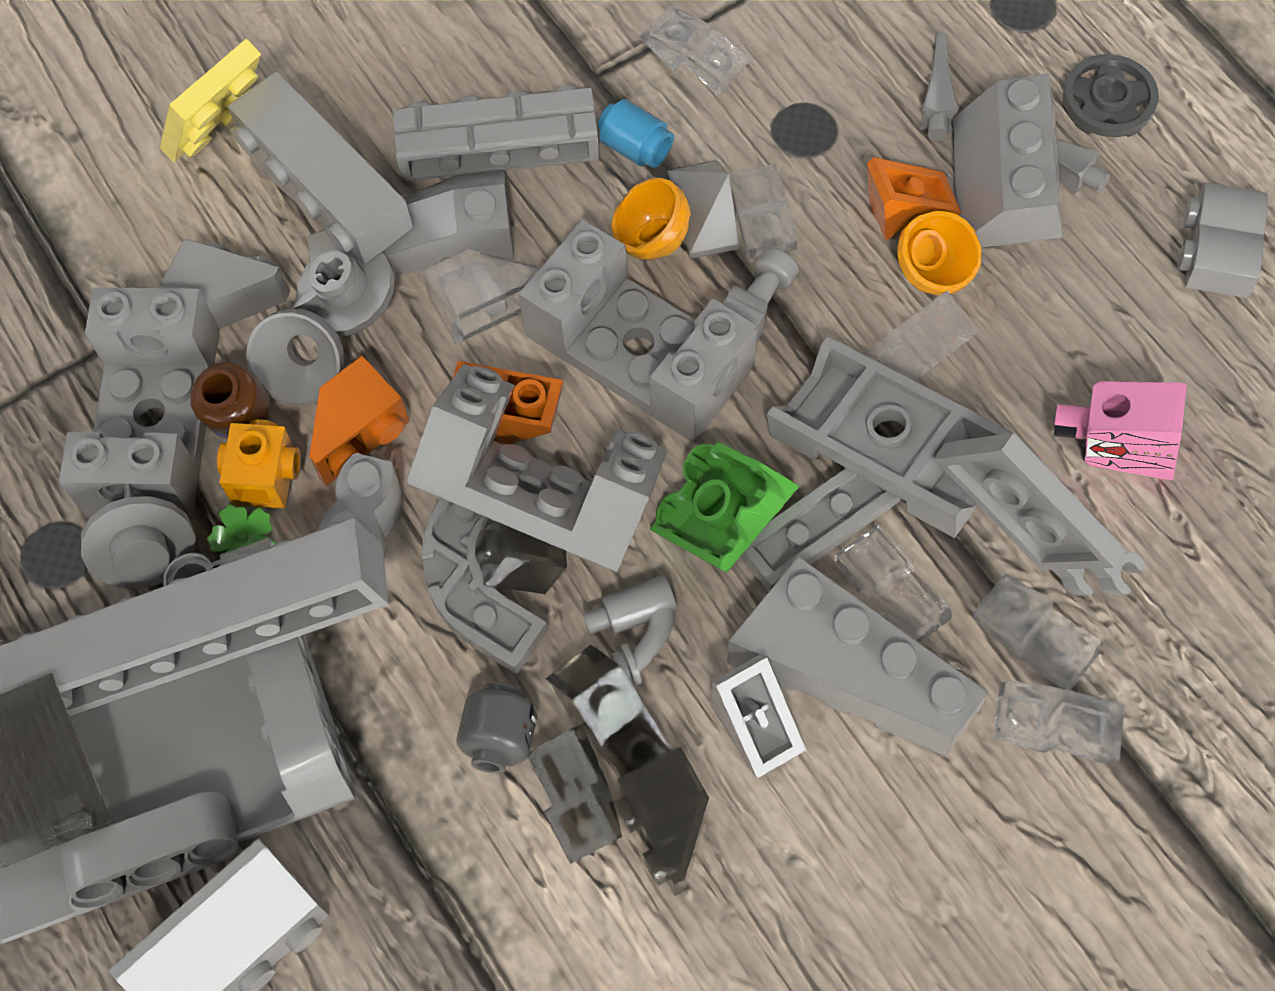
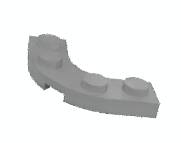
(457, 590)

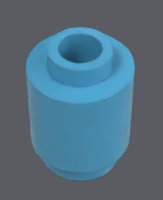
(635, 133)

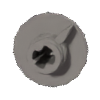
(346, 290)
(135, 540)

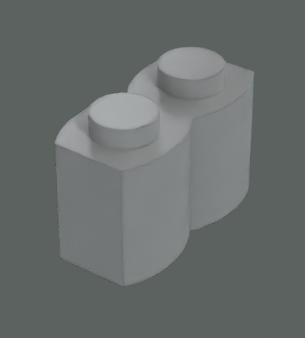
(1224, 240)
(369, 493)

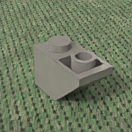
(228, 282)

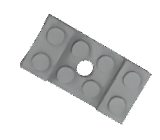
(838, 417)

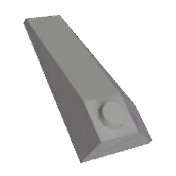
(447, 221)

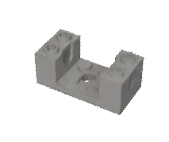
(589, 311)
(151, 355)
(511, 487)

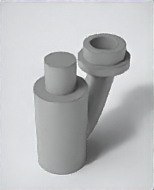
(632, 607)

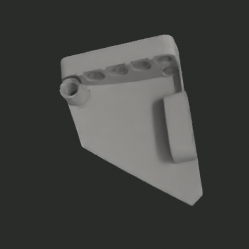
(187, 776)

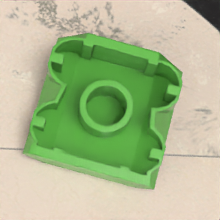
(721, 504)

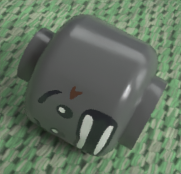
(497, 727)

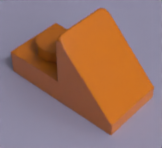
(904, 192)

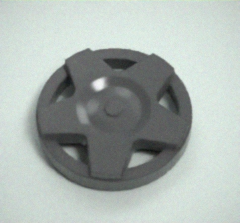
(1110, 96)

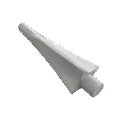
(940, 100)
(1078, 167)

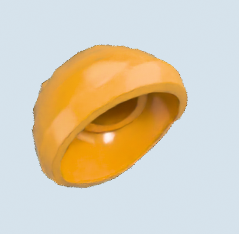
(652, 219)
(939, 252)

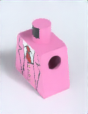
(1128, 426)

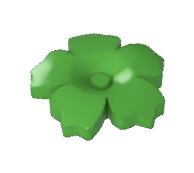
(239, 528)

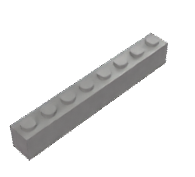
(204, 618)

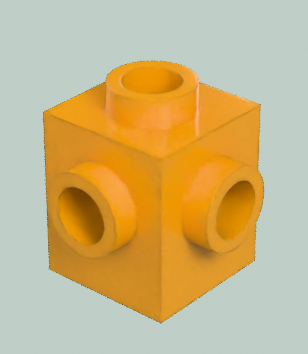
(258, 464)

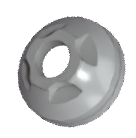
(277, 366)

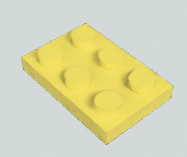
(207, 101)

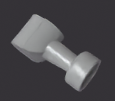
(774, 272)

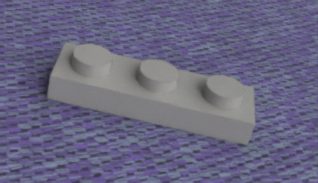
(816, 525)

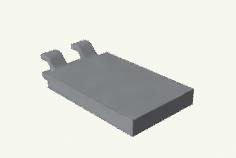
(1038, 512)

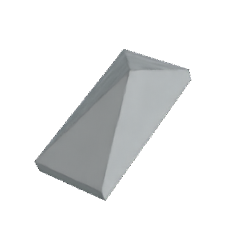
(712, 209)
(756, 715)

